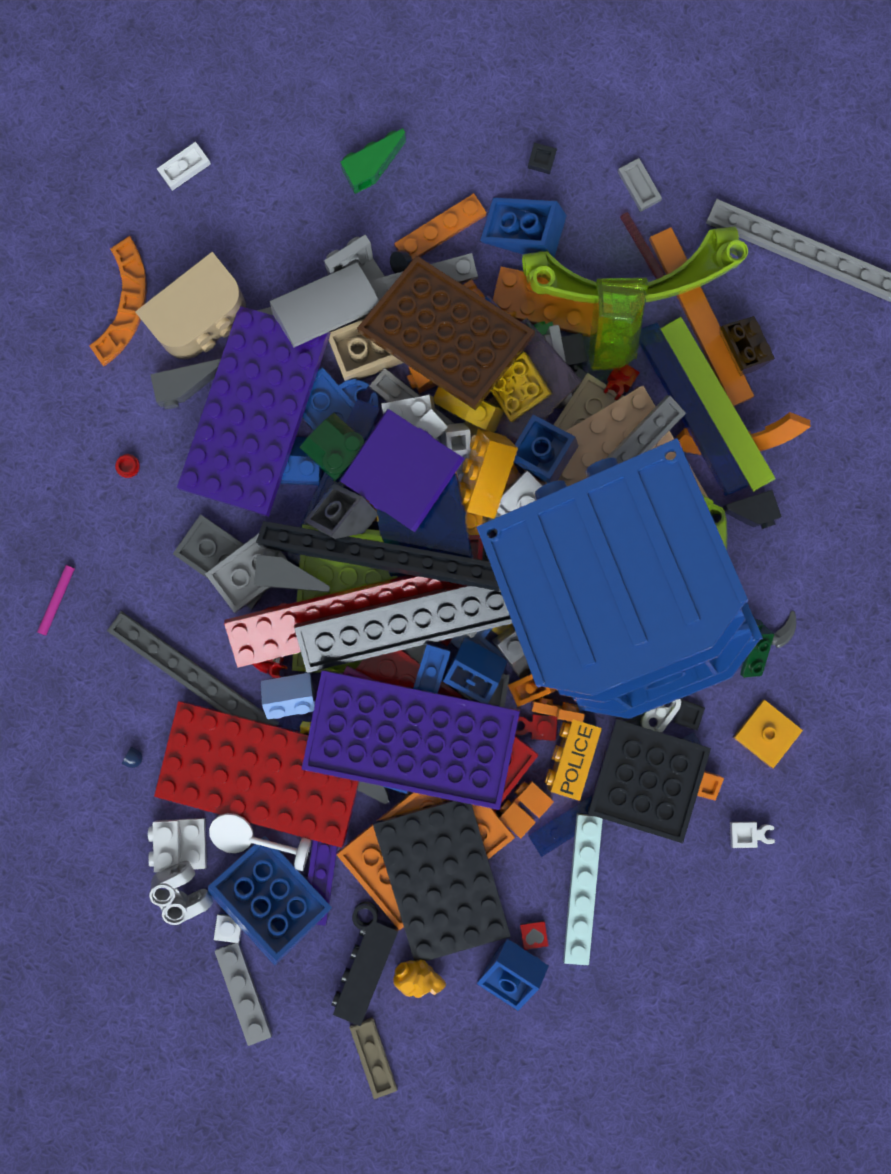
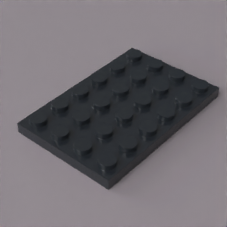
(441, 879)

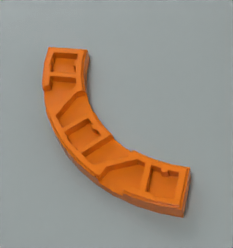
(132, 298)
(773, 435)

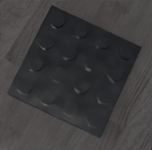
(649, 781)

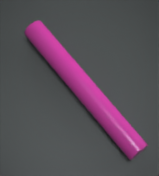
(56, 600)

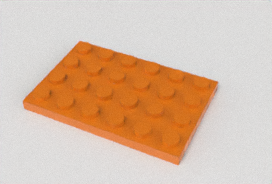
(367, 865)

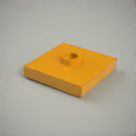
(767, 733)

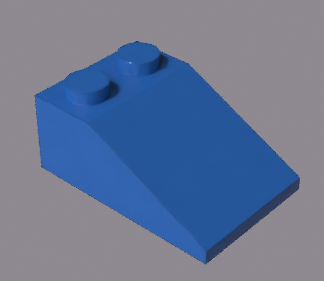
(524, 225)

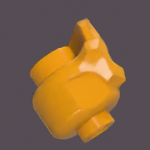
(417, 979)

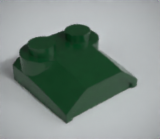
(333, 446)

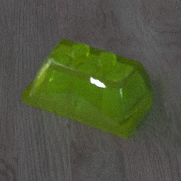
(616, 322)

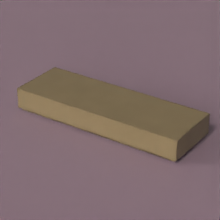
(373, 1058)

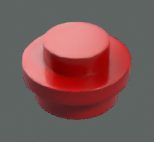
(127, 466)

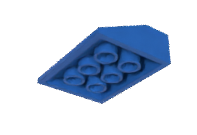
(269, 900)

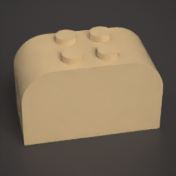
(194, 309)

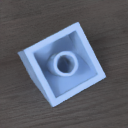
(288, 695)

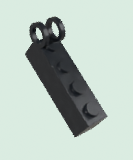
(367, 966)

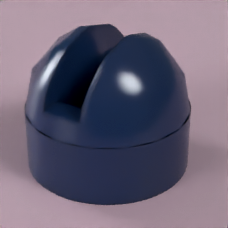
(132, 758)

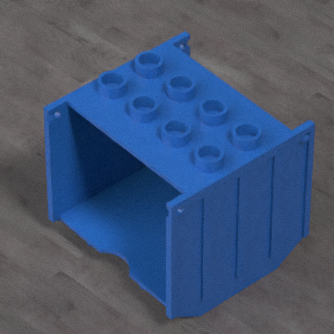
(622, 586)

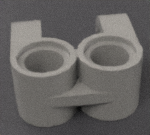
(172, 897)

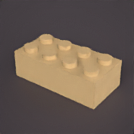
(357, 354)

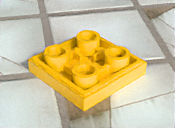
(520, 388)

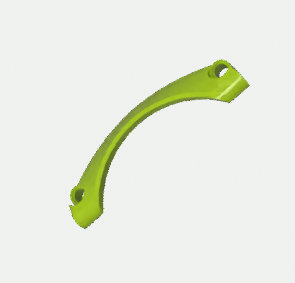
(705, 265)

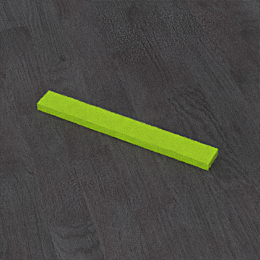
(718, 405)

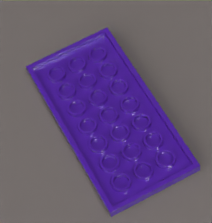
(252, 414)
(410, 739)

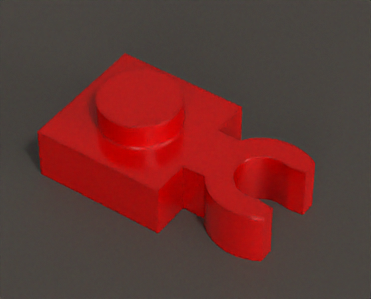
(621, 380)
(541, 727)

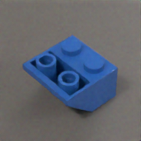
(475, 671)

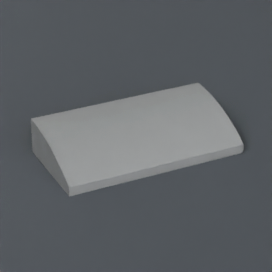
(324, 304)

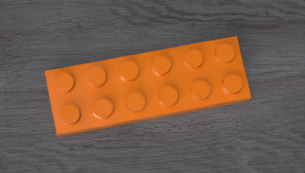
(516, 294)

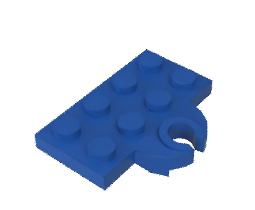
(331, 398)

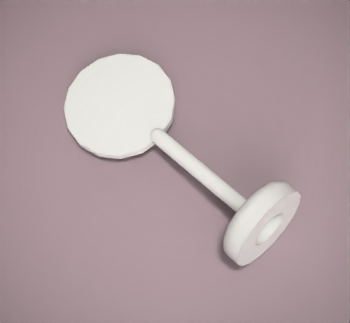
(235, 835)

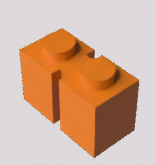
(515, 817)

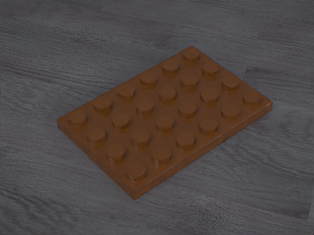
(446, 332)

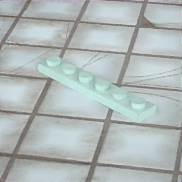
(582, 889)

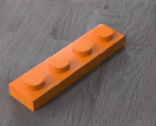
(442, 227)

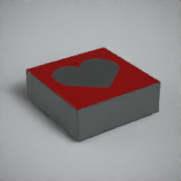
(534, 934)

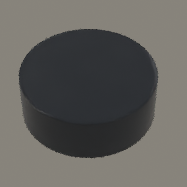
(399, 261)

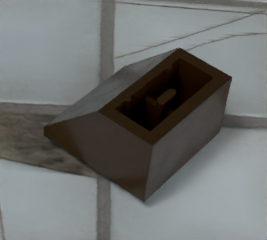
(746, 345)

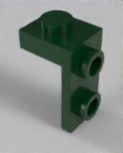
(756, 660)

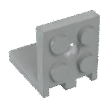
(357, 251)

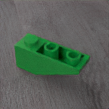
(369, 164)

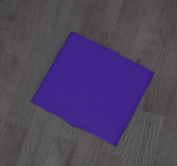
(401, 469)

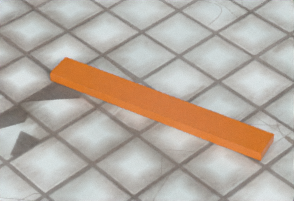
(702, 321)

